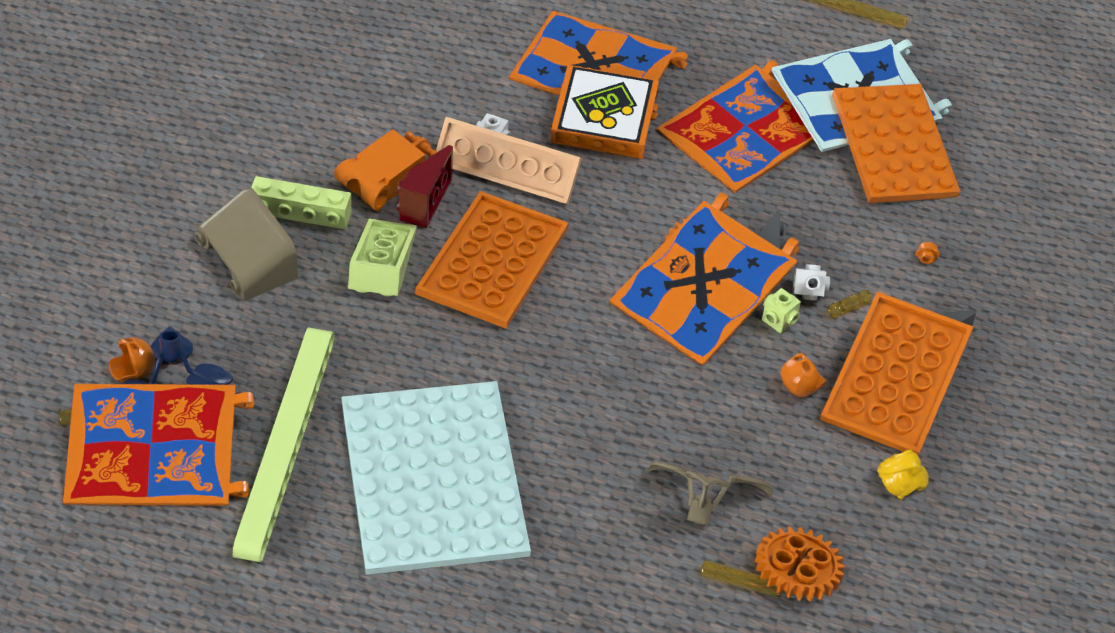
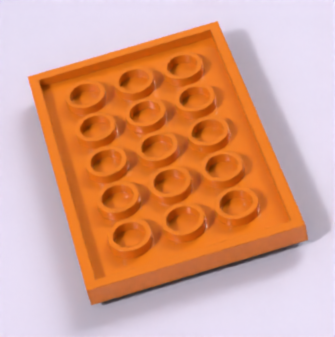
(895, 143)
(492, 259)
(897, 373)

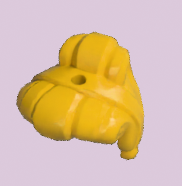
(903, 474)

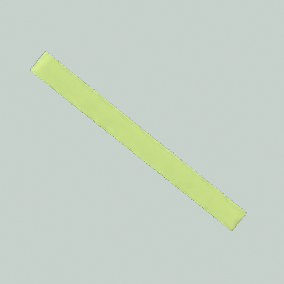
(283, 446)

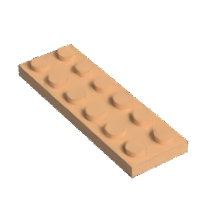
(510, 160)

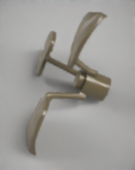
(701, 506)

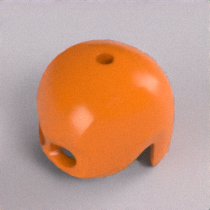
(135, 362)
(801, 376)

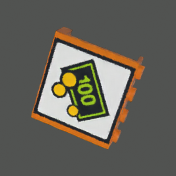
(604, 111)

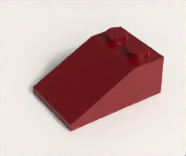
(425, 188)

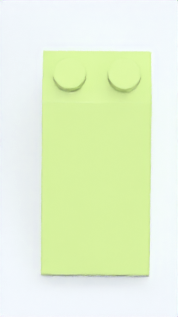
(381, 257)

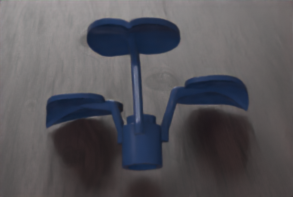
(172, 347)

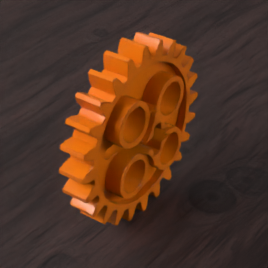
(815, 575)

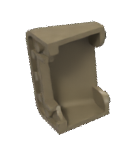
(250, 245)

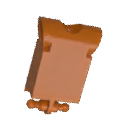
(381, 166)

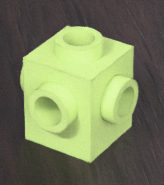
(781, 310)

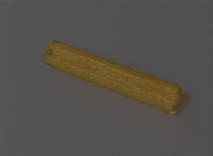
(737, 578)

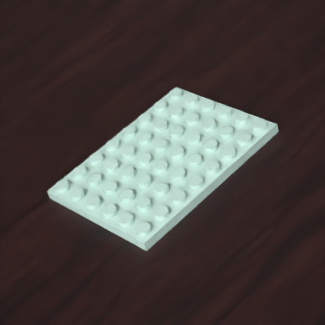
(433, 478)

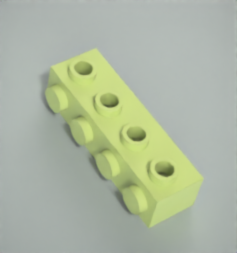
(304, 202)

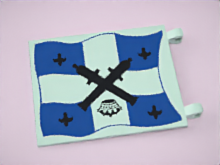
(812, 82)

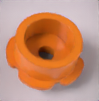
(928, 252)

